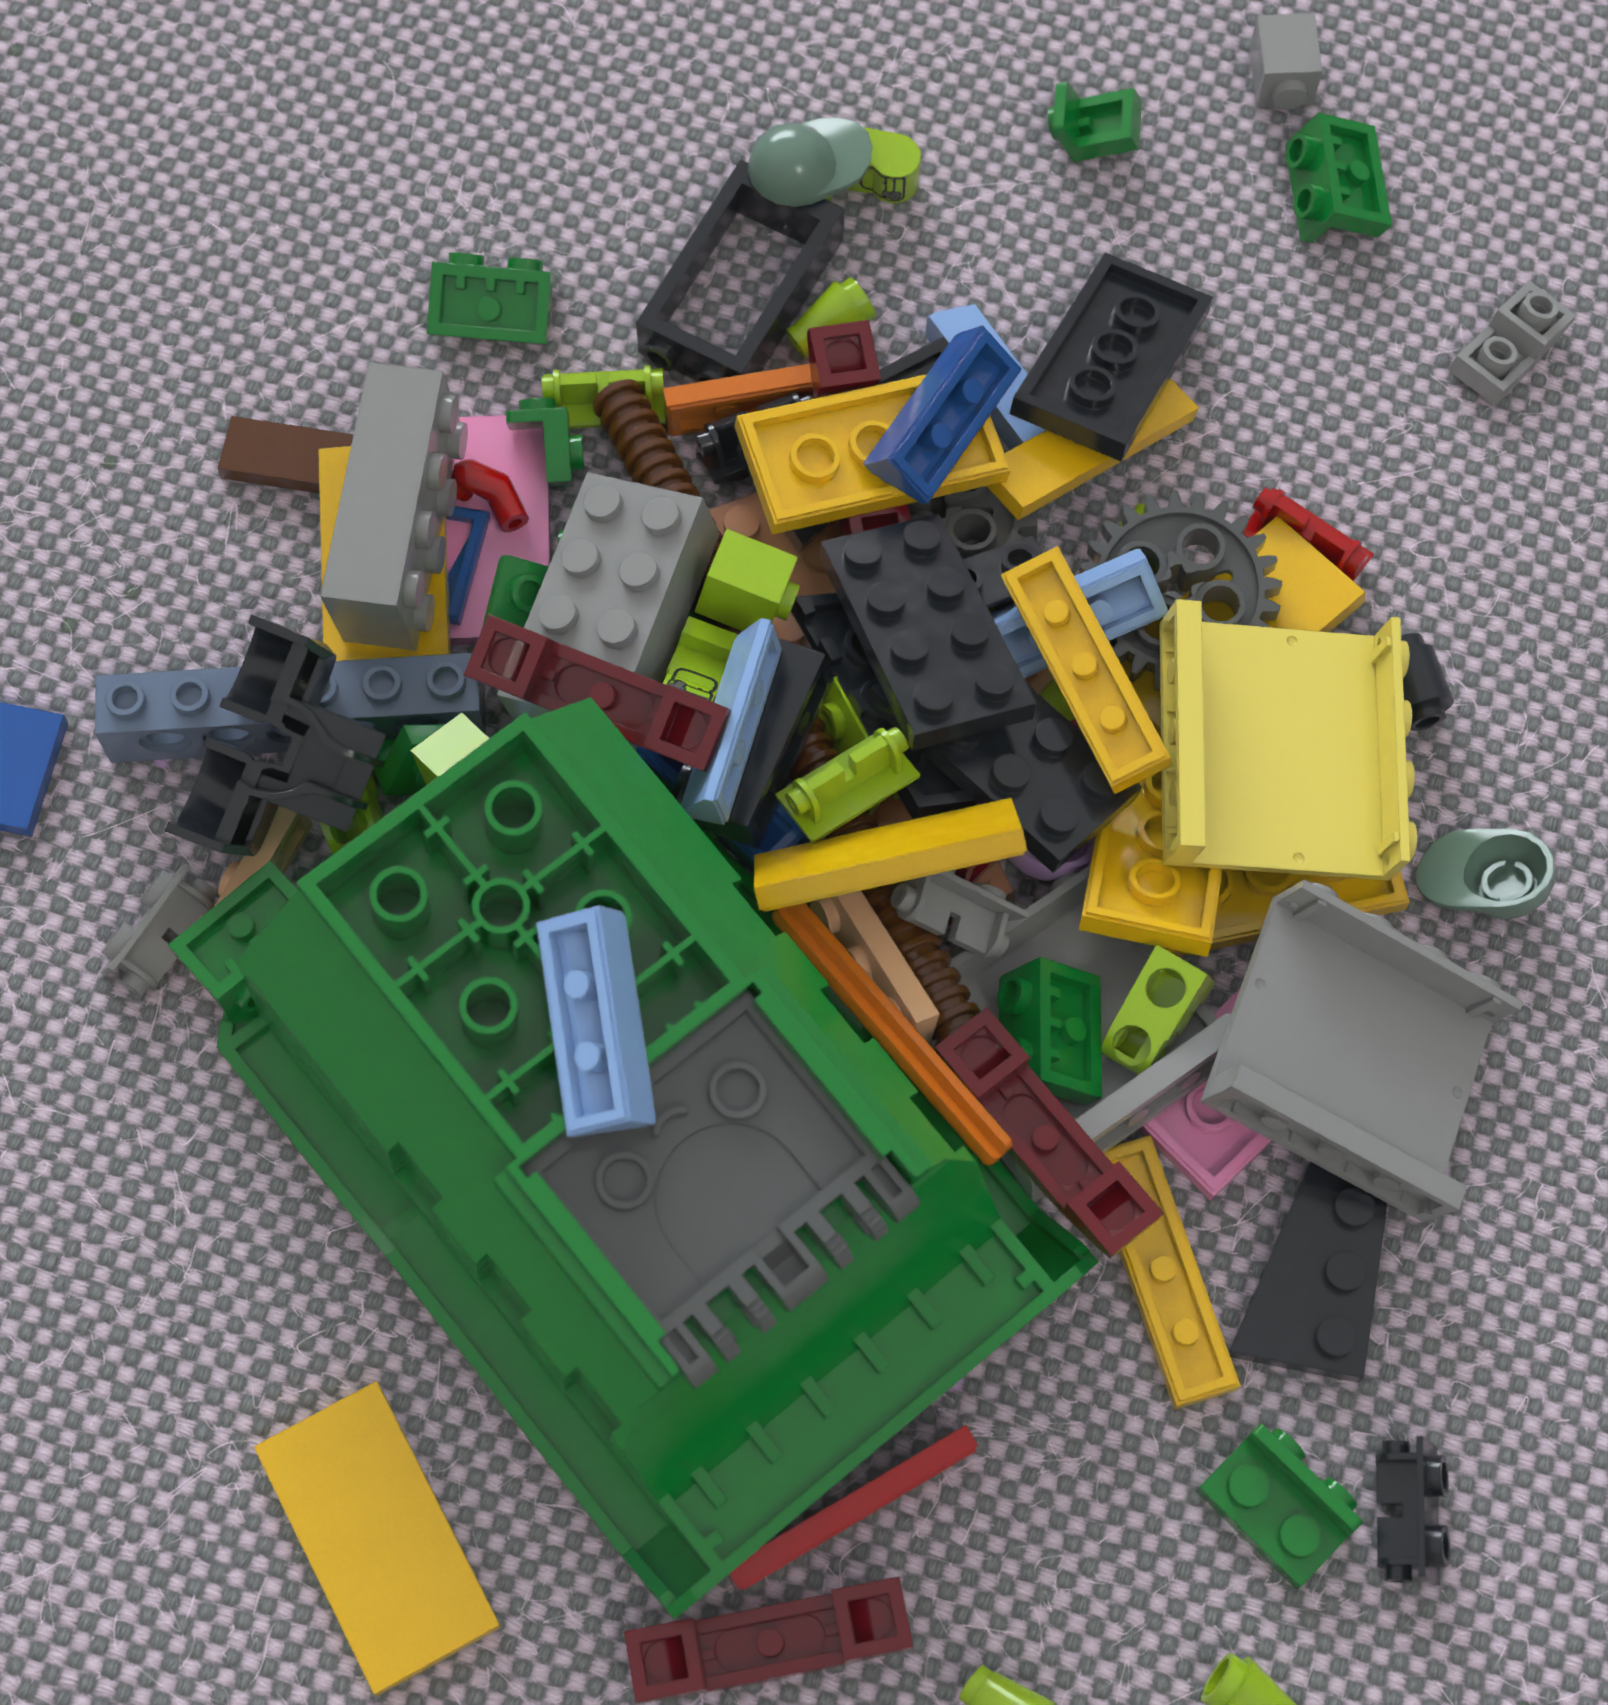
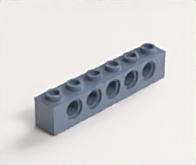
(175, 711)

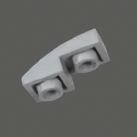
(1512, 343)

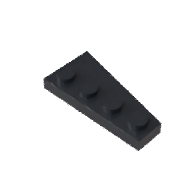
(831, 633)
(1318, 1282)

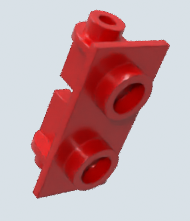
(1330, 542)

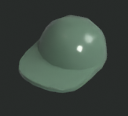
(809, 160)
(1487, 871)

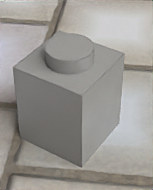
(1285, 60)

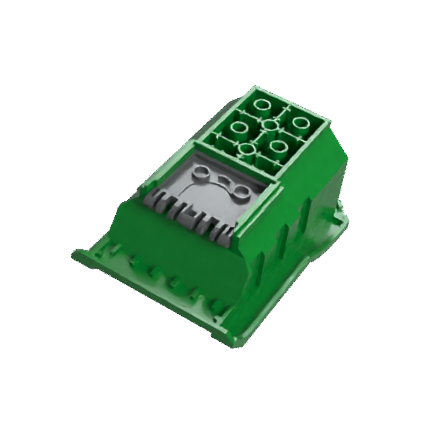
(665, 1309)

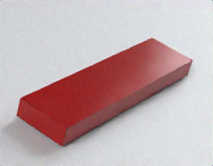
(854, 1507)

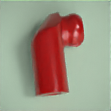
(494, 487)

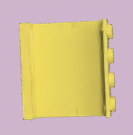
(1284, 748)

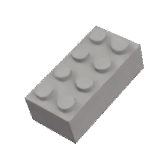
(394, 507)
(623, 577)

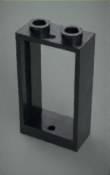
(814, 225)

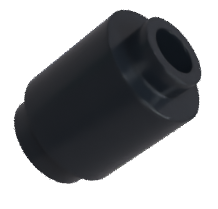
(1425, 684)

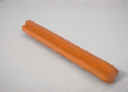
(895, 1033)

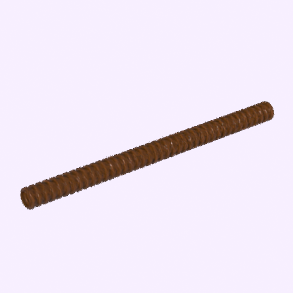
(653, 462)

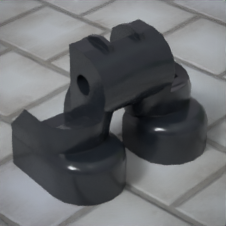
(323, 766)

